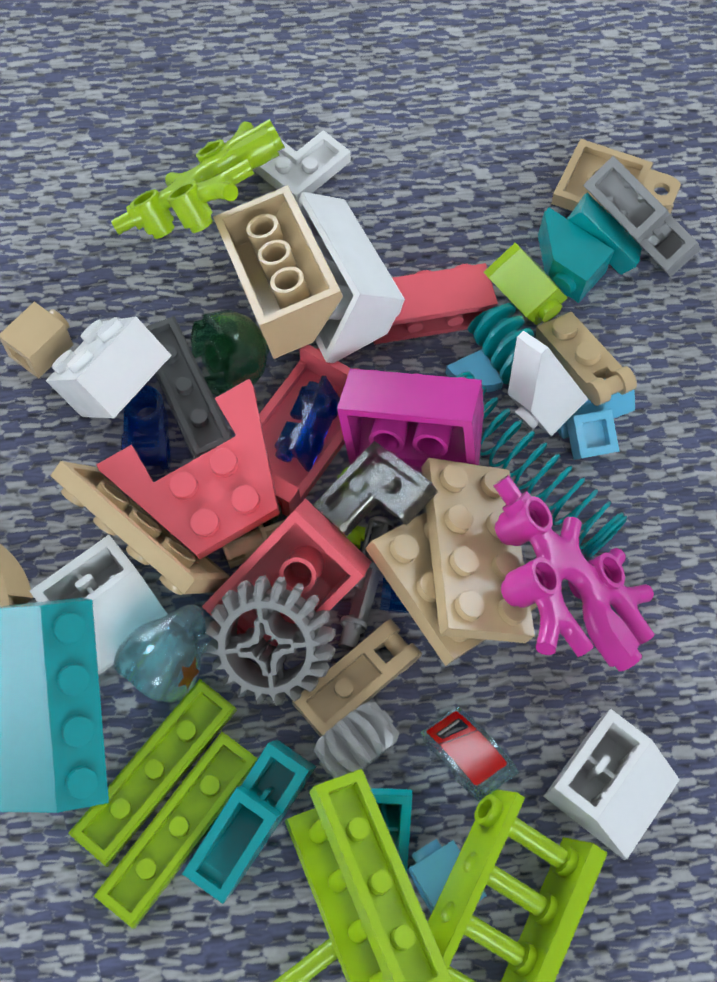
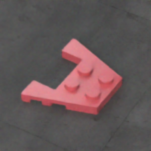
(214, 494)

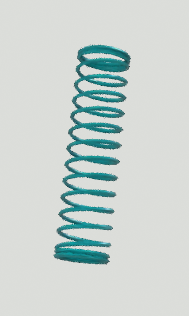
(604, 535)

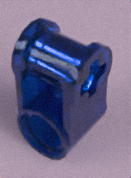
(149, 432)

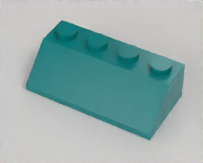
(50, 708)

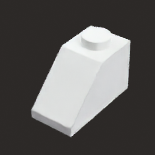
(542, 386)

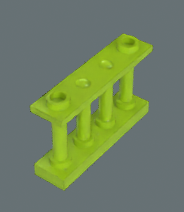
(363, 886)
(552, 911)

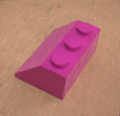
(412, 416)

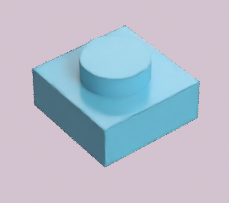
(592, 434)

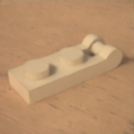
(585, 359)
(356, 678)

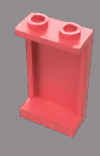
(290, 478)

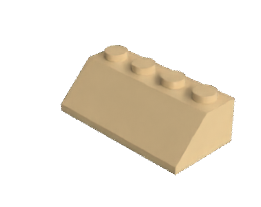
(280, 269)

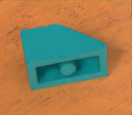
(571, 255)

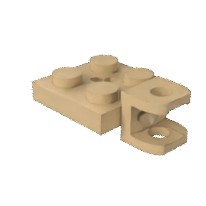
(591, 157)

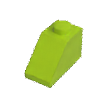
(526, 285)

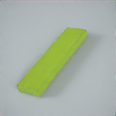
(153, 772)
(175, 831)

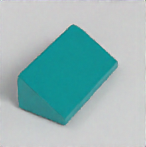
(599, 223)

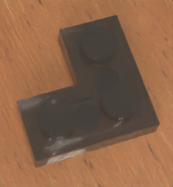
(374, 480)

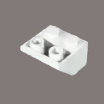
(117, 592)
(614, 783)

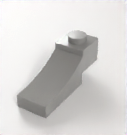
(642, 216)

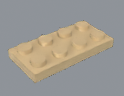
(145, 538)
(469, 556)

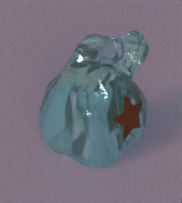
(165, 654)

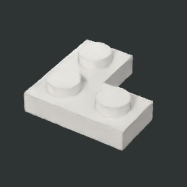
(307, 167)

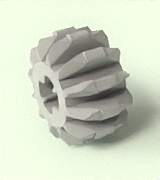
(356, 740)

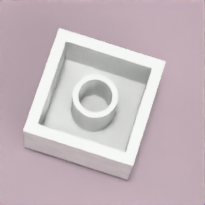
(107, 367)

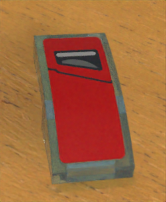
(469, 753)

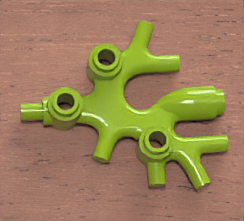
(215, 178)

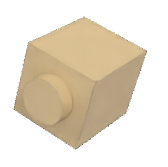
(37, 339)

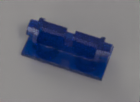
(316, 409)

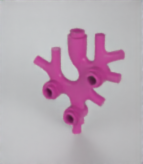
(593, 581)

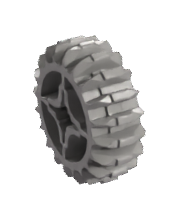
(236, 648)

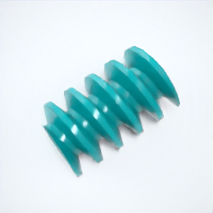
(498, 335)

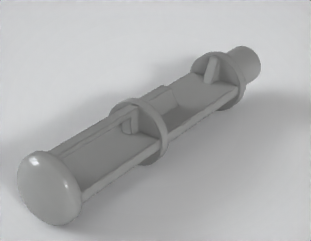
(356, 621)

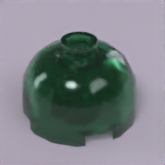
(229, 344)

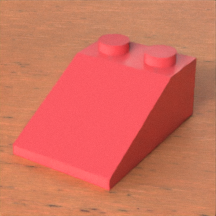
(304, 551)

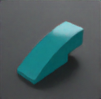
(248, 820)

